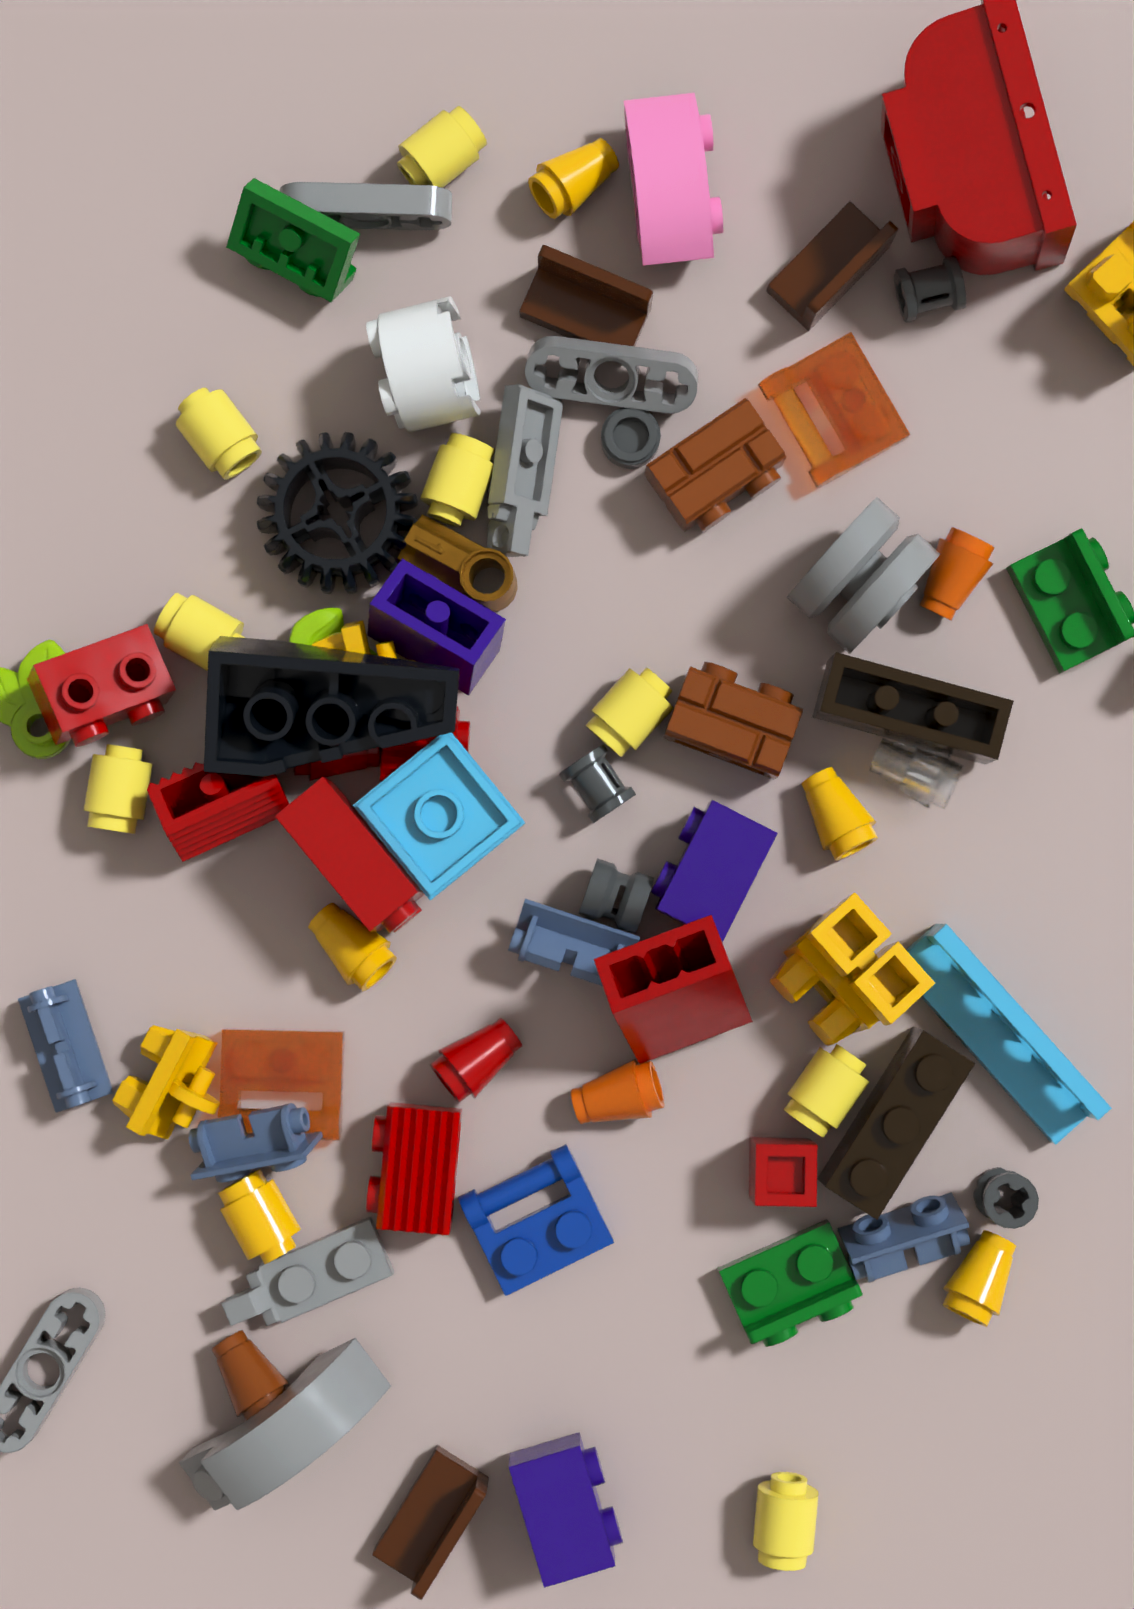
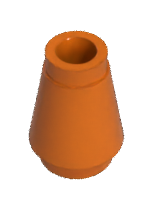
(955, 572)
(620, 1094)

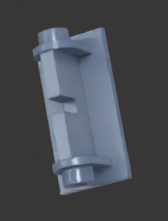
(554, 937)
(65, 1045)
(275, 1142)
(929, 1225)

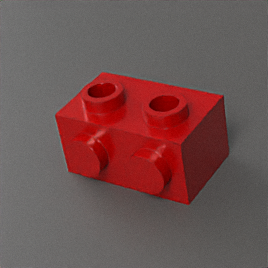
(102, 686)

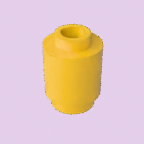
(259, 1217)

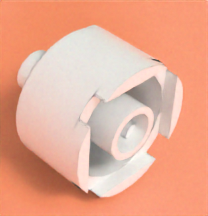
(426, 365)

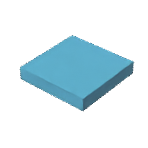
(439, 814)

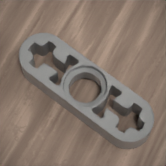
(377, 204)
(591, 391)
(81, 1340)

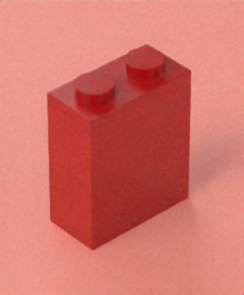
(351, 857)
(673, 989)

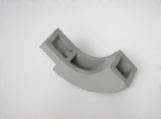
(289, 1430)

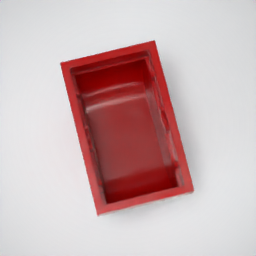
(966, 151)

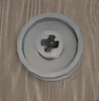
(864, 576)

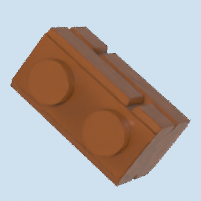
(716, 466)
(734, 721)

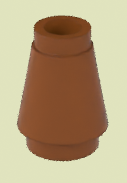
(247, 1375)

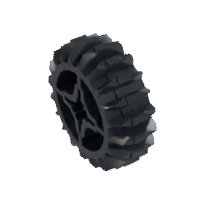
(314, 468)

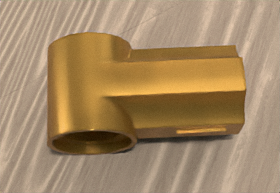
(457, 561)

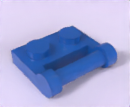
(545, 1237)

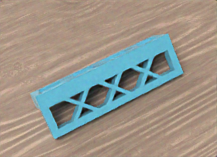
(1004, 1036)

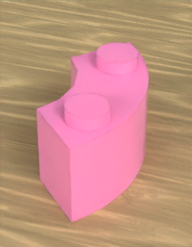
(671, 179)

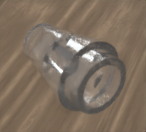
(917, 771)

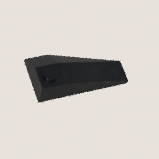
(306, 704)

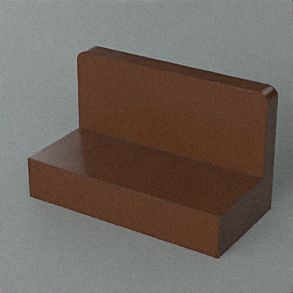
(830, 265)
(585, 300)
(432, 1519)

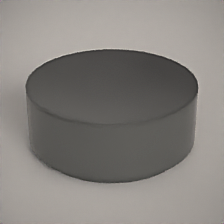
(630, 437)

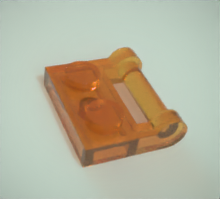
(850, 400)
(286, 1064)

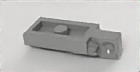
(522, 468)
(312, 1275)

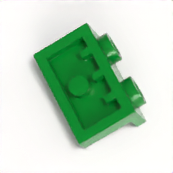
(293, 241)
(1073, 599)
(790, 1284)

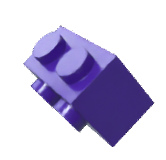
(435, 624)
(715, 867)
(563, 1508)

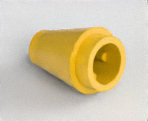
(572, 177)
(838, 815)
(356, 953)
(981, 1279)

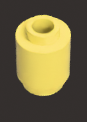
(441, 149)
(218, 432)
(458, 480)
(193, 626)
(630, 710)
(117, 789)
(826, 1090)
(785, 1521)

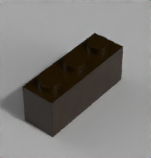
(912, 708)
(895, 1122)

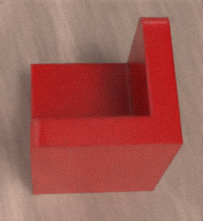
(783, 1172)

